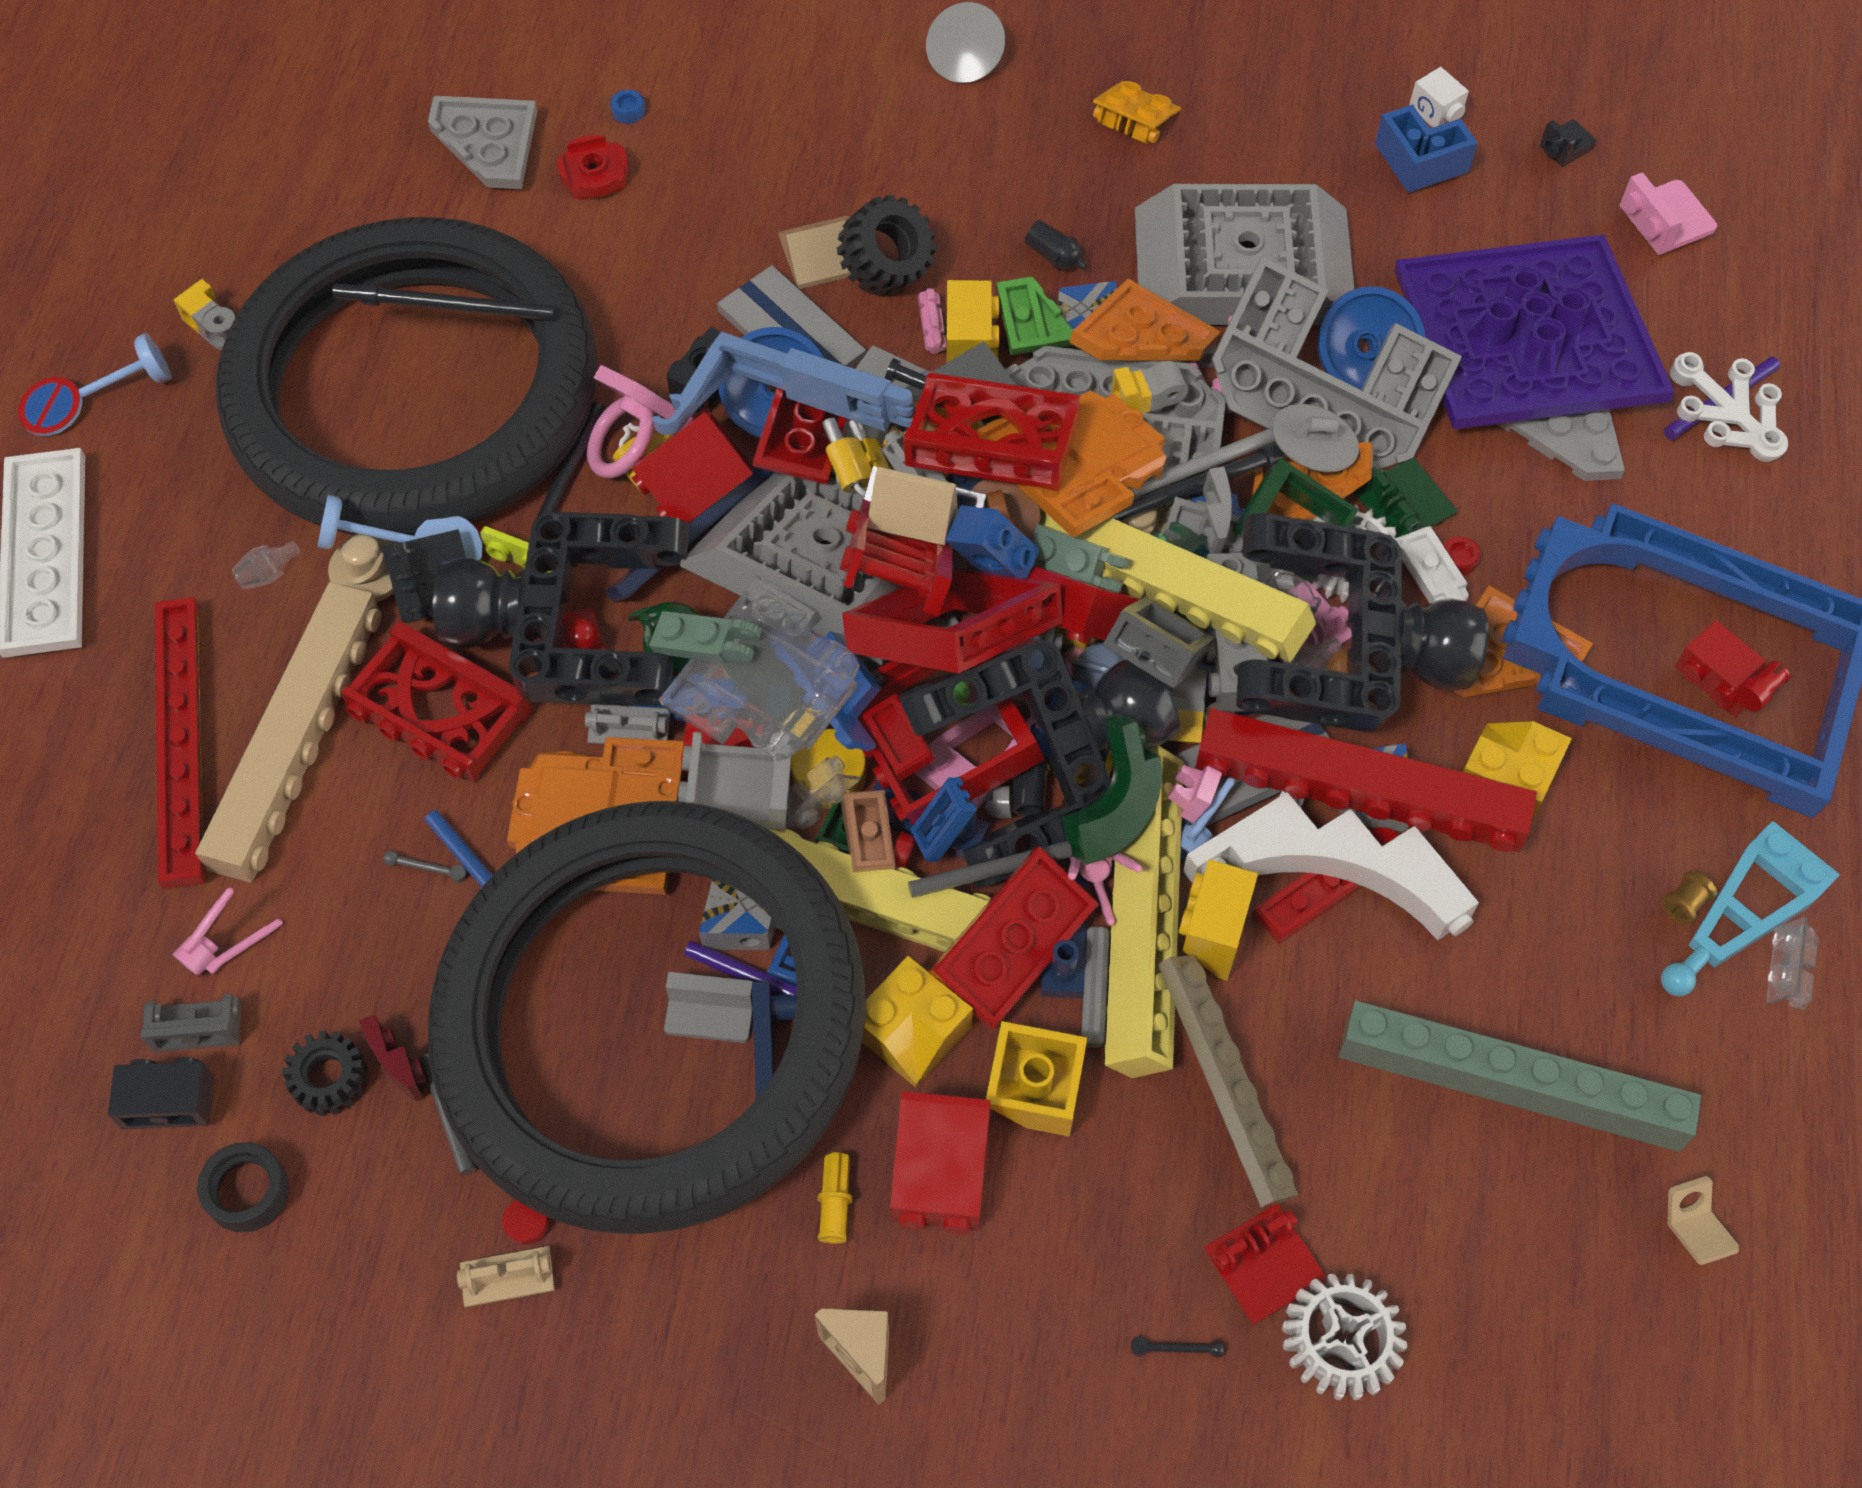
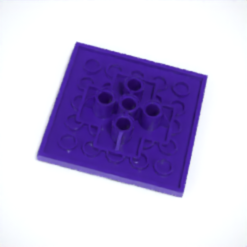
(1536, 331)

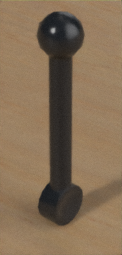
(1141, 1346)

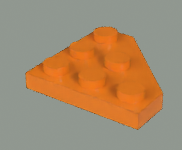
(1142, 327)
(1339, 482)
(1499, 673)

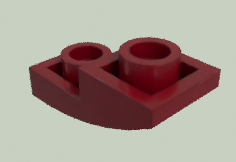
(397, 1063)

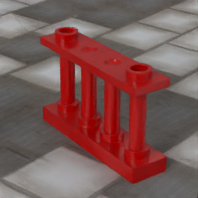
(898, 560)

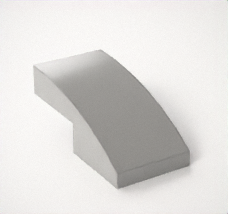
(1218, 511)

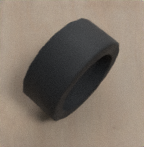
(220, 1165)

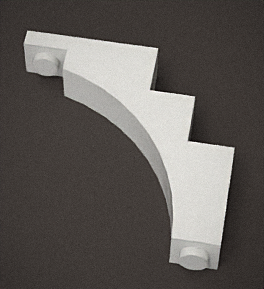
(1403, 870)

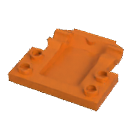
(1107, 455)
(572, 785)

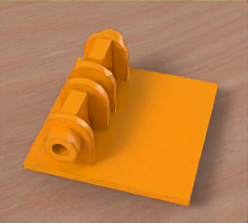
(1139, 107)

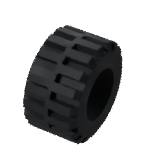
(907, 231)

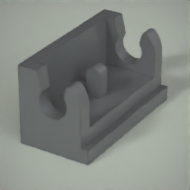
(192, 1025)

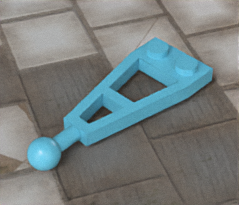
(1786, 862)

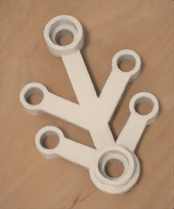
(1731, 410)

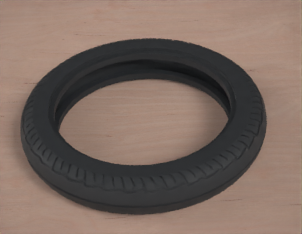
(395, 255)
(749, 1152)

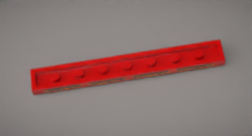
(178, 743)

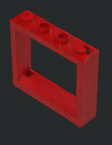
(1008, 615)
(976, 781)

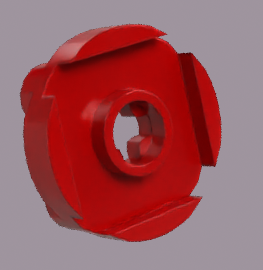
(597, 182)

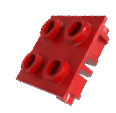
(1264, 1263)

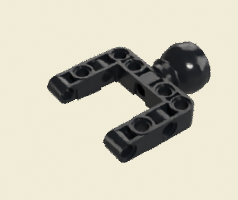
(478, 603)
(1439, 642)
(1072, 728)

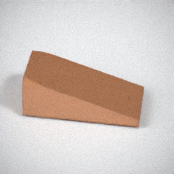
(868, 830)

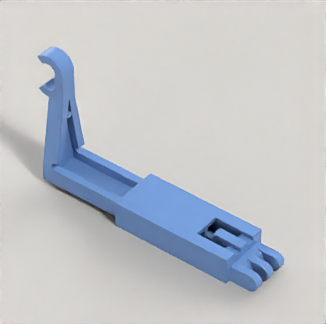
(802, 376)

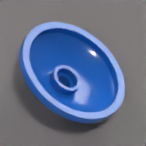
(1358, 316)
(750, 400)

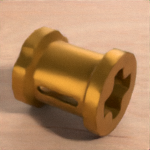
(1688, 897)

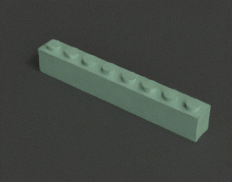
(1520, 1076)

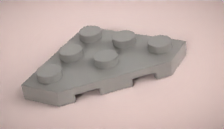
(486, 135)
(1579, 440)

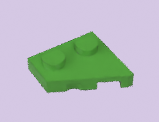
(1030, 317)

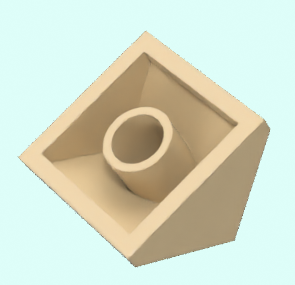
(813, 252)
(912, 506)
(860, 1344)

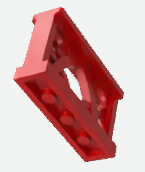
(1012, 458)
(424, 654)

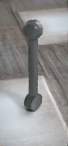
(457, 873)

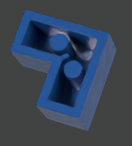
(1422, 153)

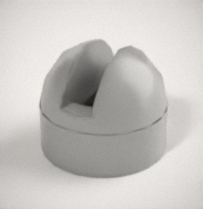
(999, 802)

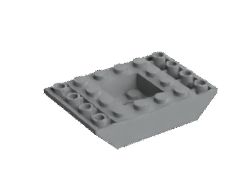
(1194, 233)
(779, 537)

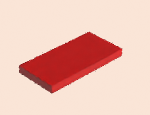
(1013, 937)

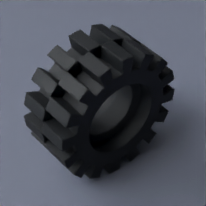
(311, 1054)

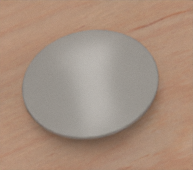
(965, 42)
(1315, 438)

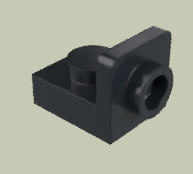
(1566, 141)

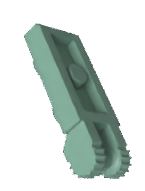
(1076, 557)
(703, 637)

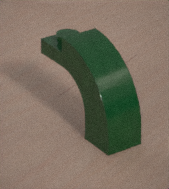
(1128, 802)

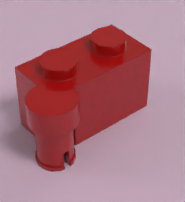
(1730, 670)

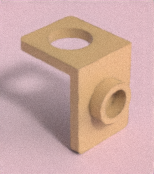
(1697, 1225)

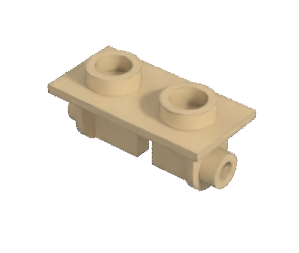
(506, 1276)

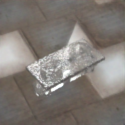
(828, 789)
(1792, 950)

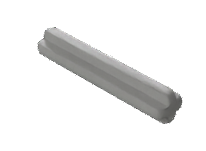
(1095, 986)

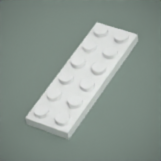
(42, 552)

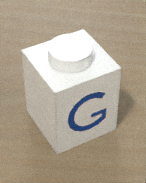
(1439, 98)

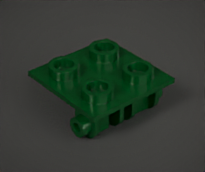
(1405, 498)

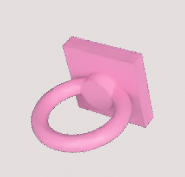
(638, 403)

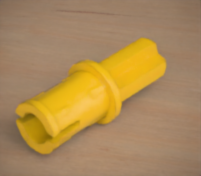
(834, 1198)

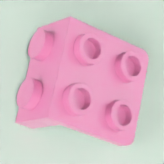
(1666, 214)

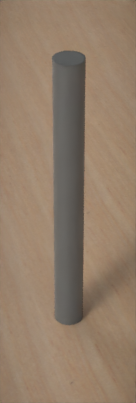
(982, 871)

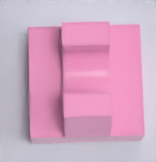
(1198, 791)

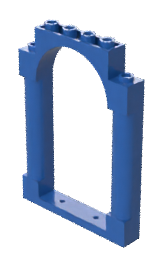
(1581, 694)

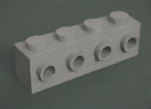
(1225, 653)

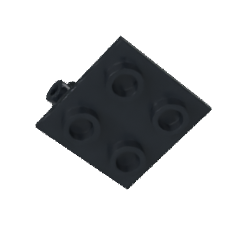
(414, 568)

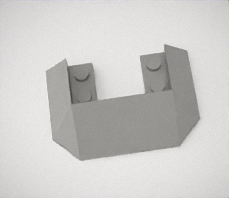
(1263, 375)
(1188, 426)

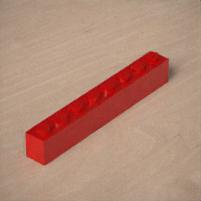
(1367, 781)

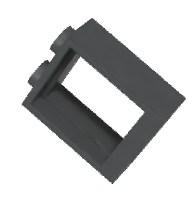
(1173, 642)

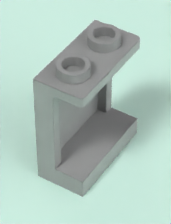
(737, 781)

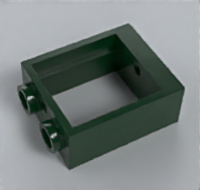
(1304, 491)

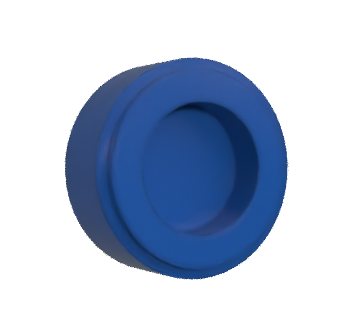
(627, 106)

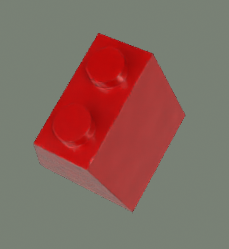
(692, 468)
(940, 1162)

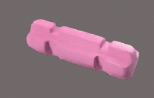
(932, 321)

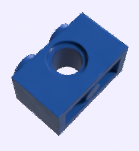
(991, 542)

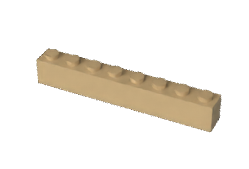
(289, 734)

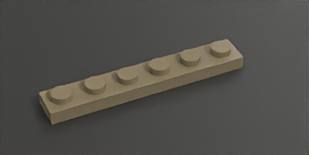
(1228, 1080)

